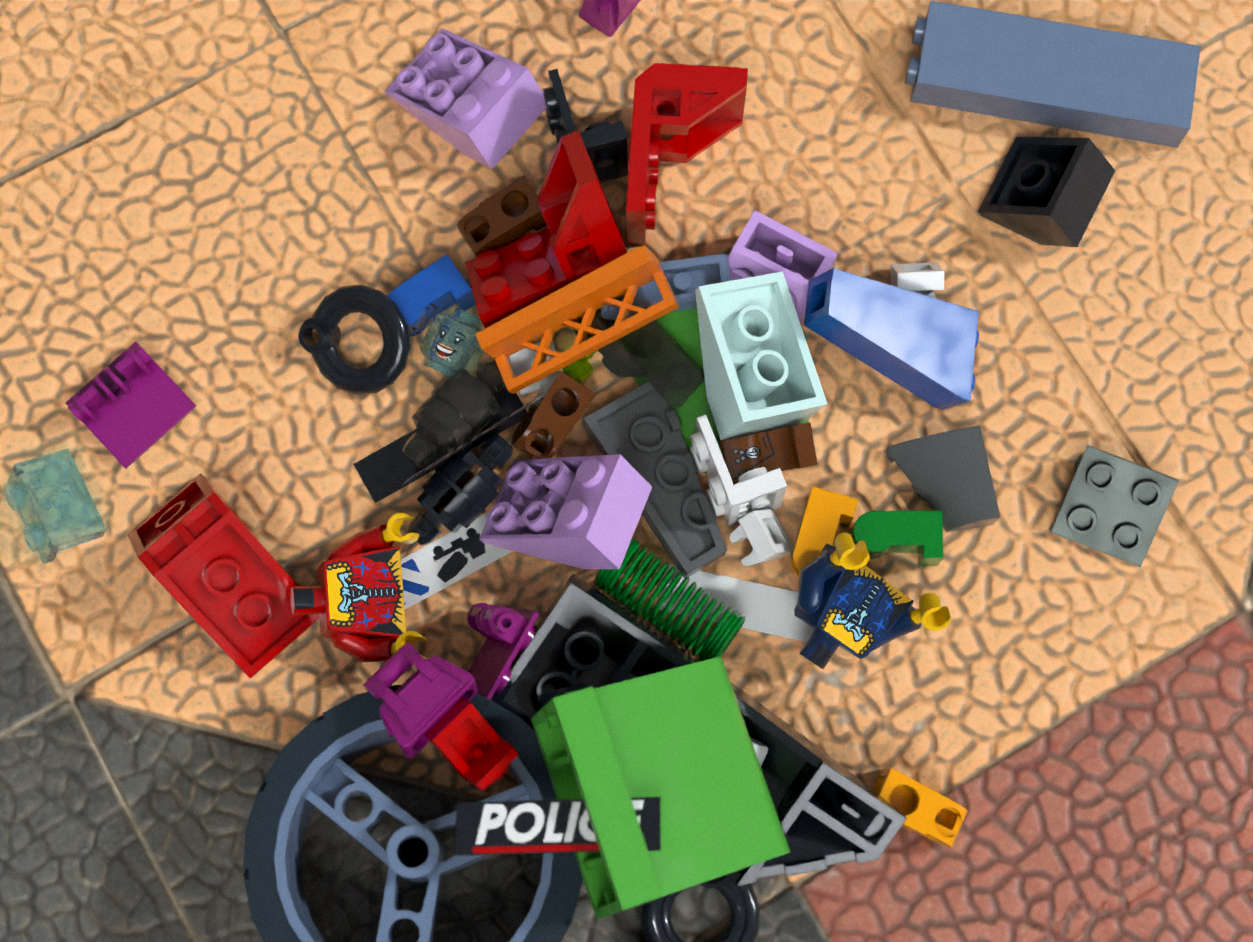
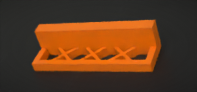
(570, 304)

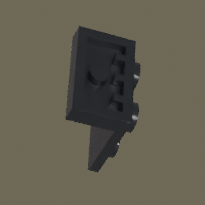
(603, 141)

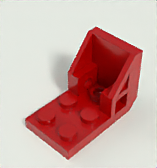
(682, 100)
(559, 255)
(221, 575)

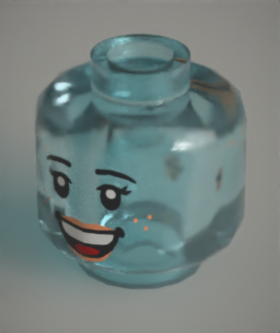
(452, 343)

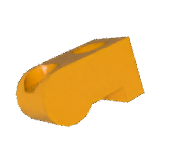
(819, 524)
(924, 808)

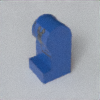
(432, 293)

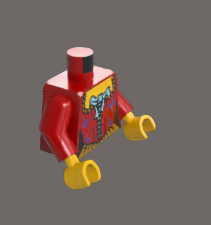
(362, 594)

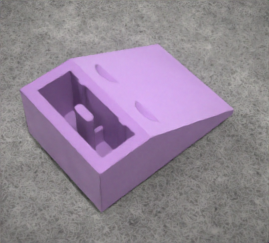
(469, 96)
(772, 248)
(569, 510)

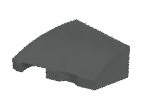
(951, 476)

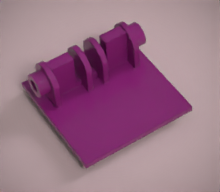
(130, 405)
(507, 632)

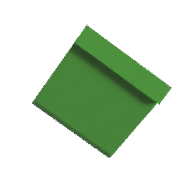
(667, 739)

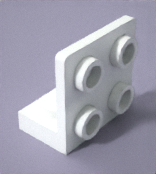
(756, 488)

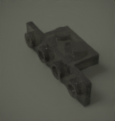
(652, 355)

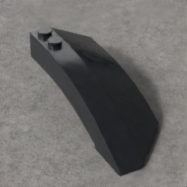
(820, 804)

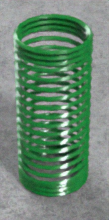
(715, 642)

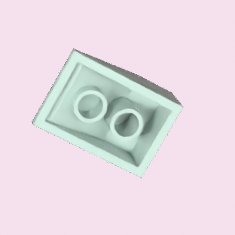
(755, 356)

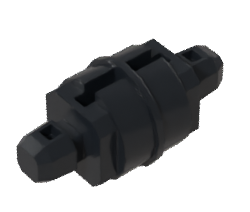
(471, 498)

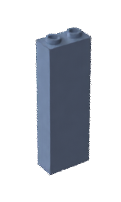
(1054, 73)

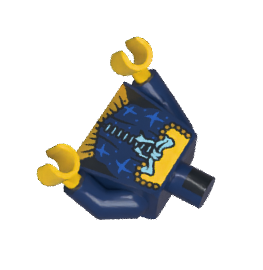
(856, 606)

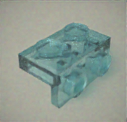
(53, 504)

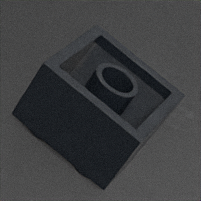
(1048, 189)

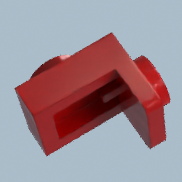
(471, 745)

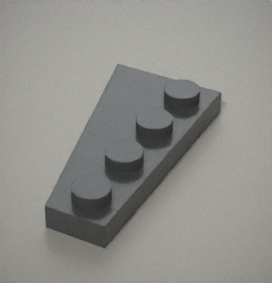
(649, 438)

